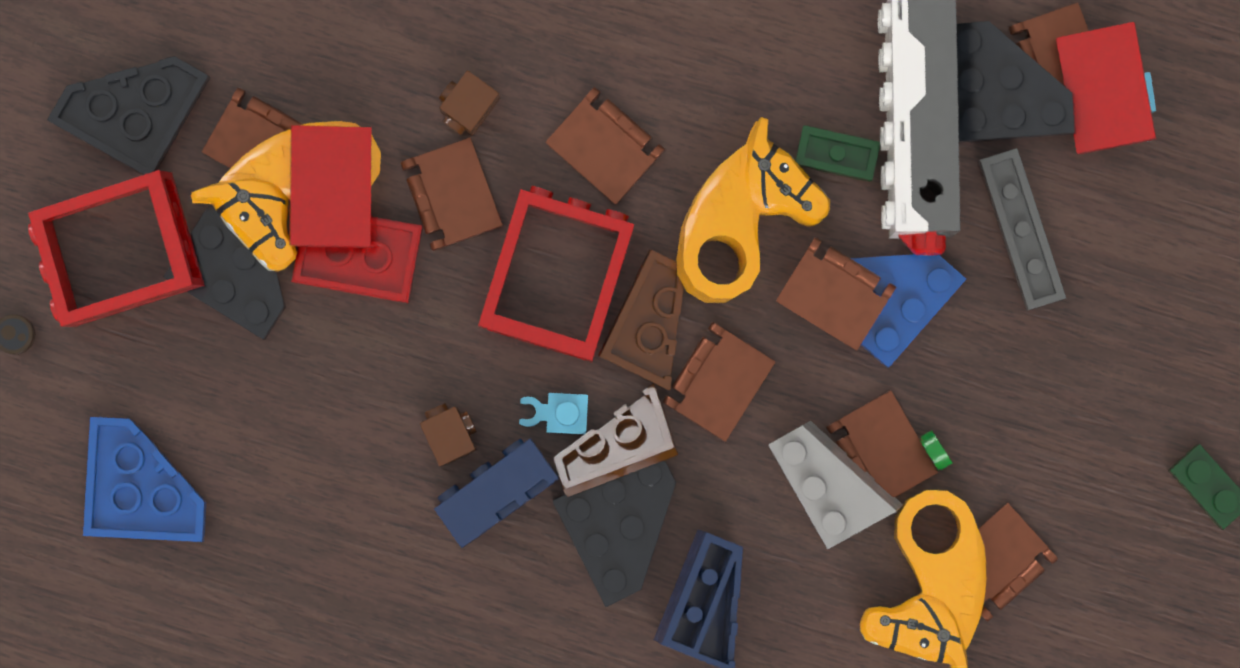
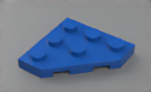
(920, 292)
(136, 488)

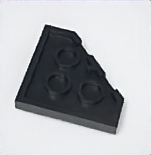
(1006, 90)
(132, 111)
(234, 277)
(618, 528)

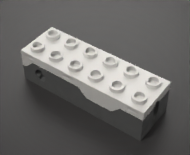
(920, 122)

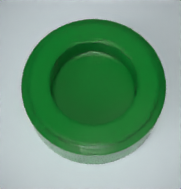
(935, 450)

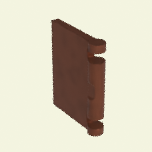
(1043, 34)
(244, 129)
(604, 146)
(452, 193)
(835, 295)
(719, 382)
(885, 445)
(1010, 557)

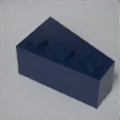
(495, 491)
(705, 602)

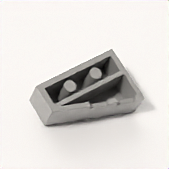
(830, 485)

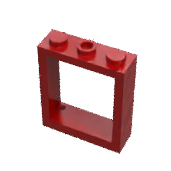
(578, 211)
(174, 234)

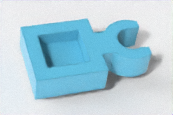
(563, 413)

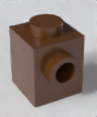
(467, 103)
(448, 433)

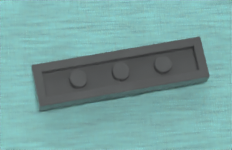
(1022, 229)

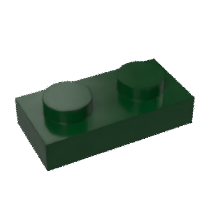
(837, 153)
(1208, 486)

